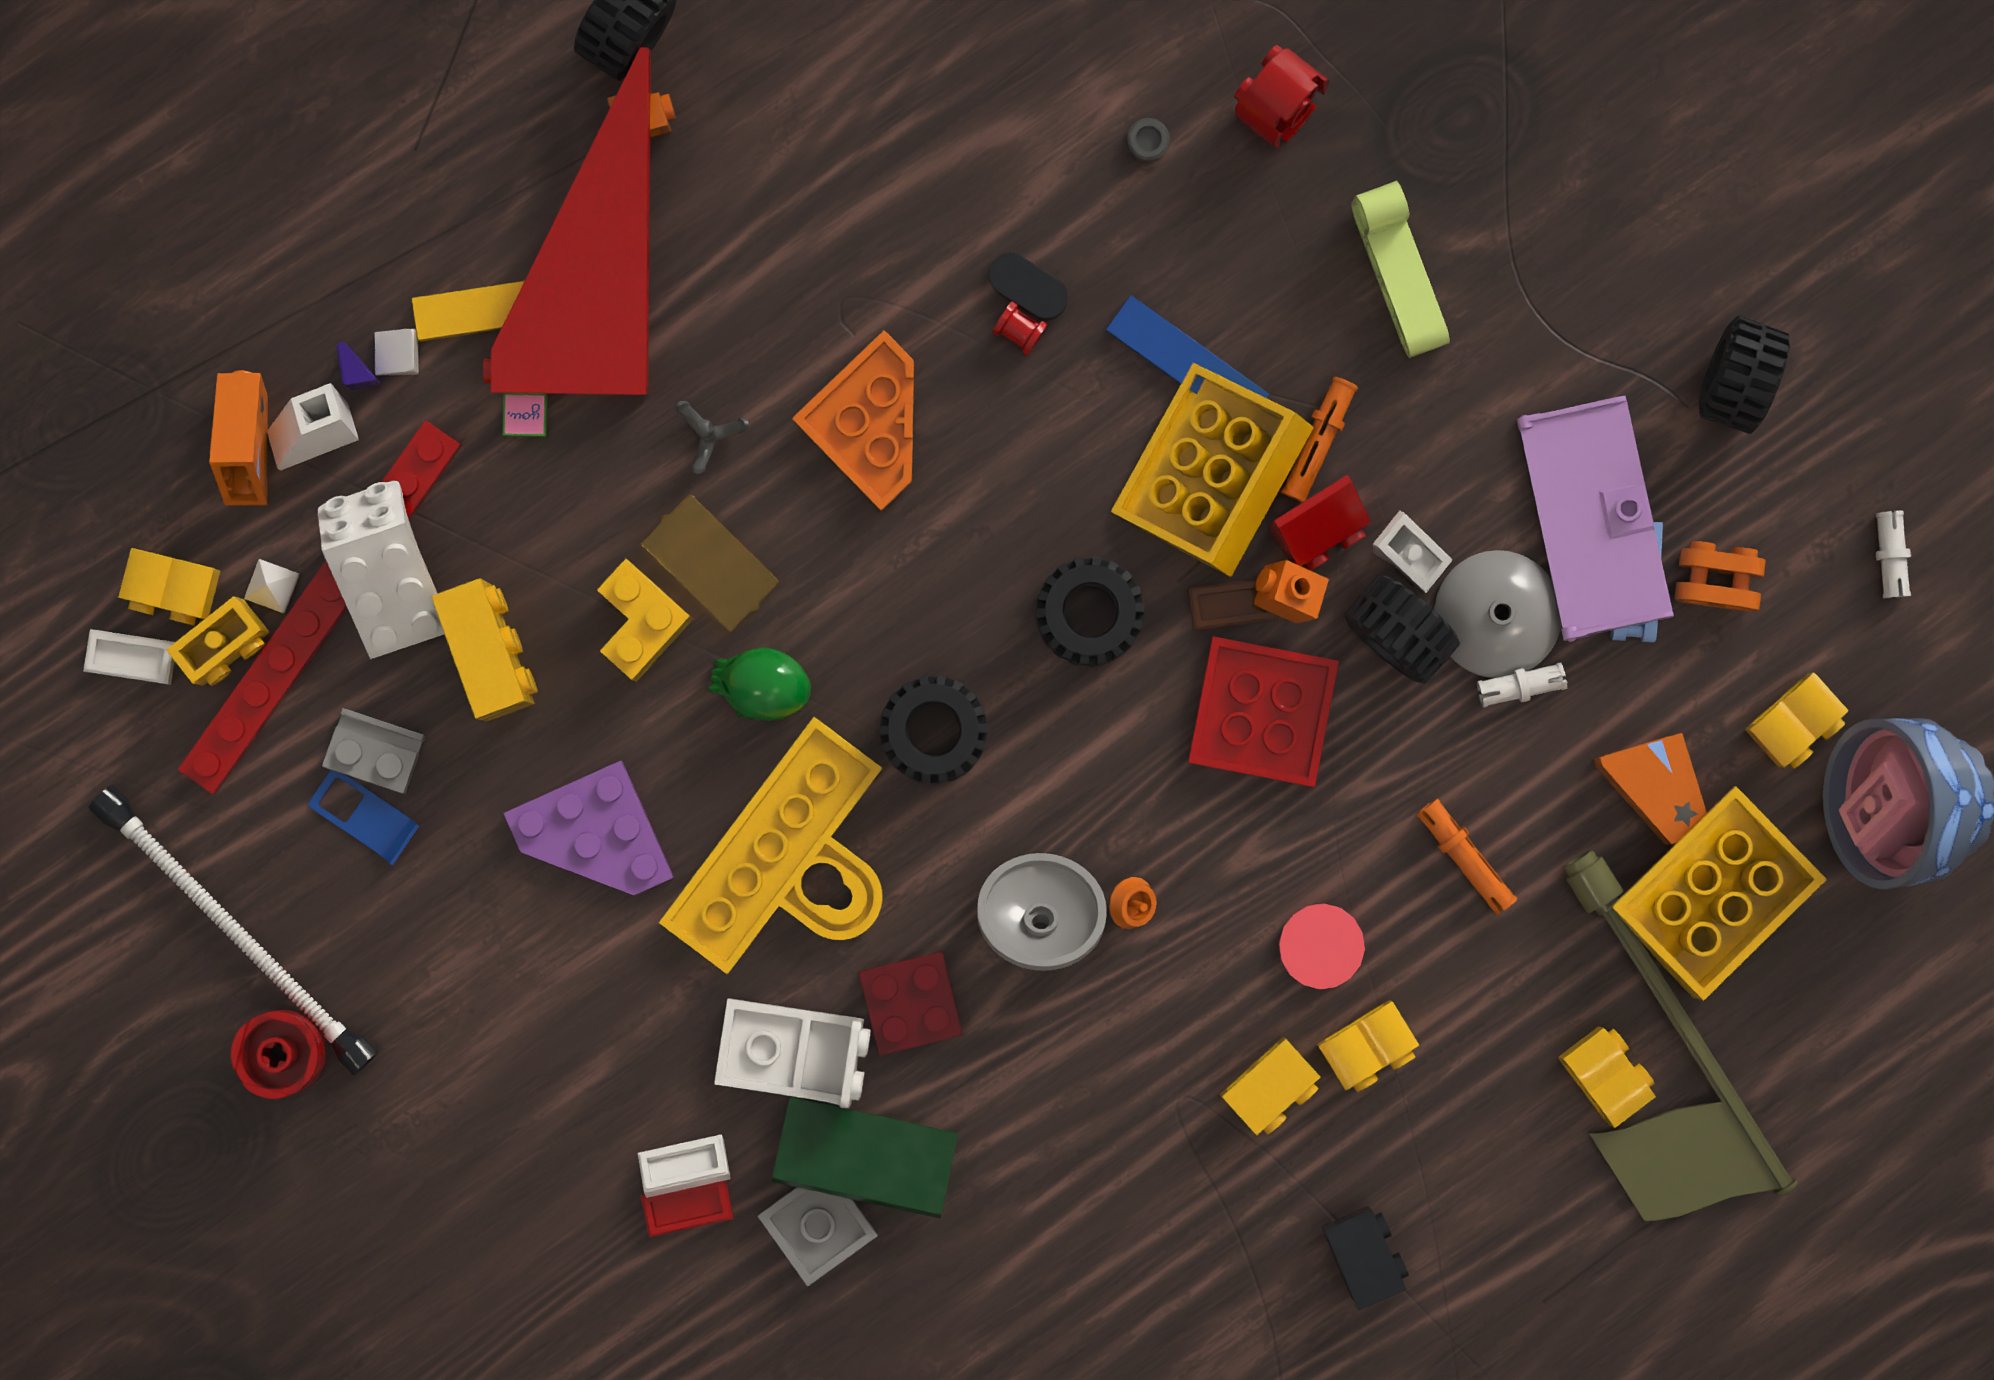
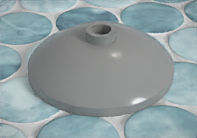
(1468, 605)
(1047, 892)

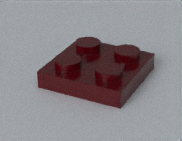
(910, 1003)

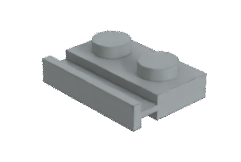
(373, 751)

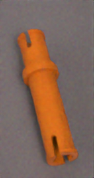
(1339, 393)
(1459, 847)

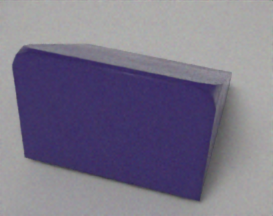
(353, 370)

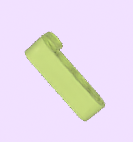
(1383, 226)

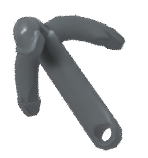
(708, 433)

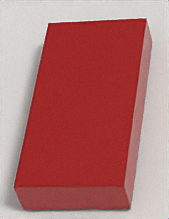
(687, 1208)

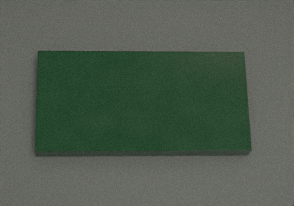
(864, 1157)

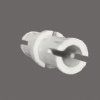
(1893, 554)
(1521, 685)

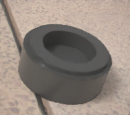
(1148, 140)

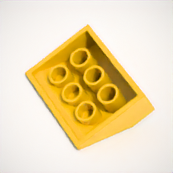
(1212, 469)
(1718, 894)

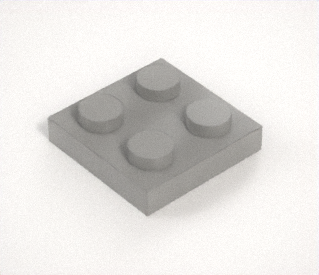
(816, 1230)

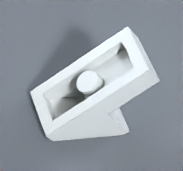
(1411, 552)

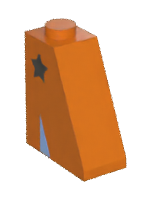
(240, 438)
(1657, 785)

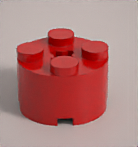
(1279, 96)
(259, 1068)

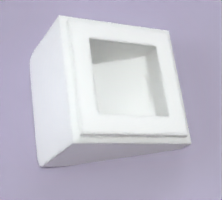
(396, 352)

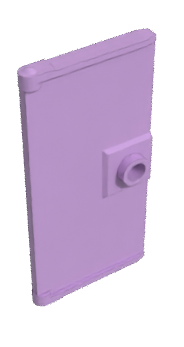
(1595, 518)

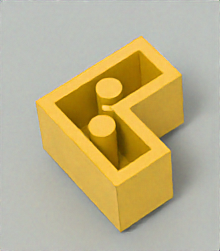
(651, 623)

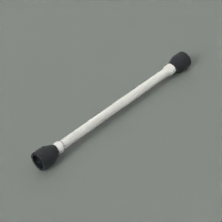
(116, 812)

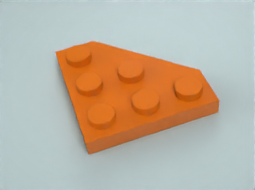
(868, 420)

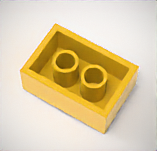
(485, 649)

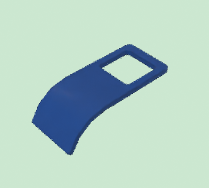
(372, 822)

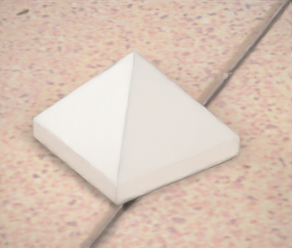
(271, 586)

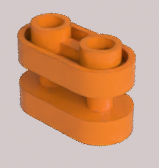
(1741, 564)

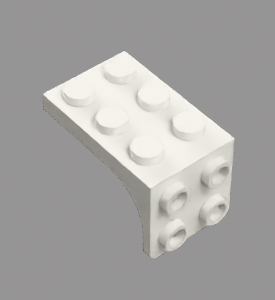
(379, 568)
(792, 1052)

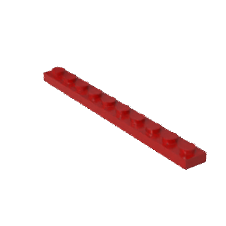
(303, 630)

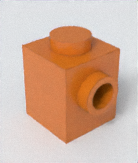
(1290, 591)

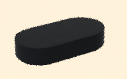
(1028, 286)

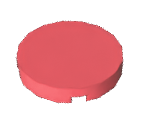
(1321, 946)

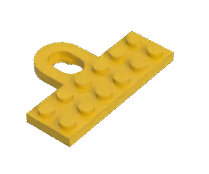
(771, 848)

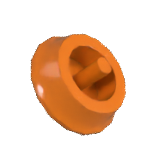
(1132, 903)

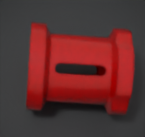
(1019, 328)

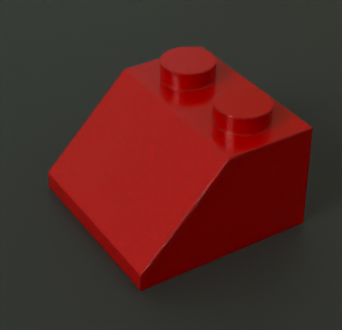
(1321, 524)

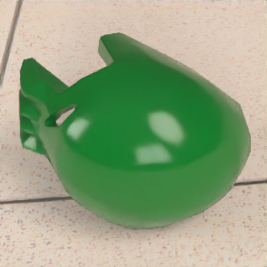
(761, 684)

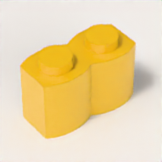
(168, 585)
(1797, 721)
(1369, 1046)
(1607, 1075)

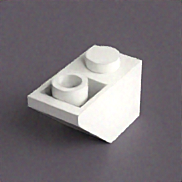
(311, 427)

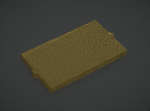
(710, 562)

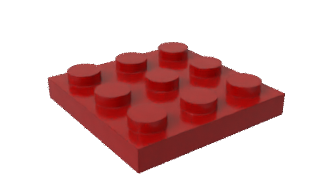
(1263, 711)

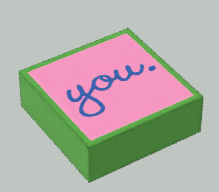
(525, 415)

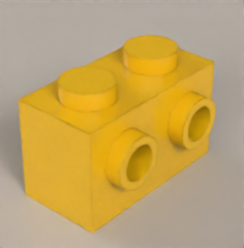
(218, 642)

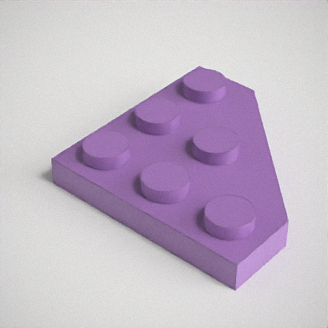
(594, 831)

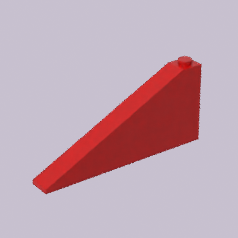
(587, 295)

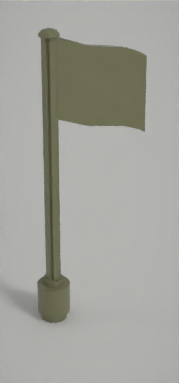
(1693, 1151)

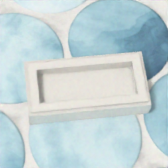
(129, 657)
(684, 1166)

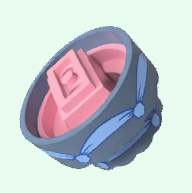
(1905, 801)

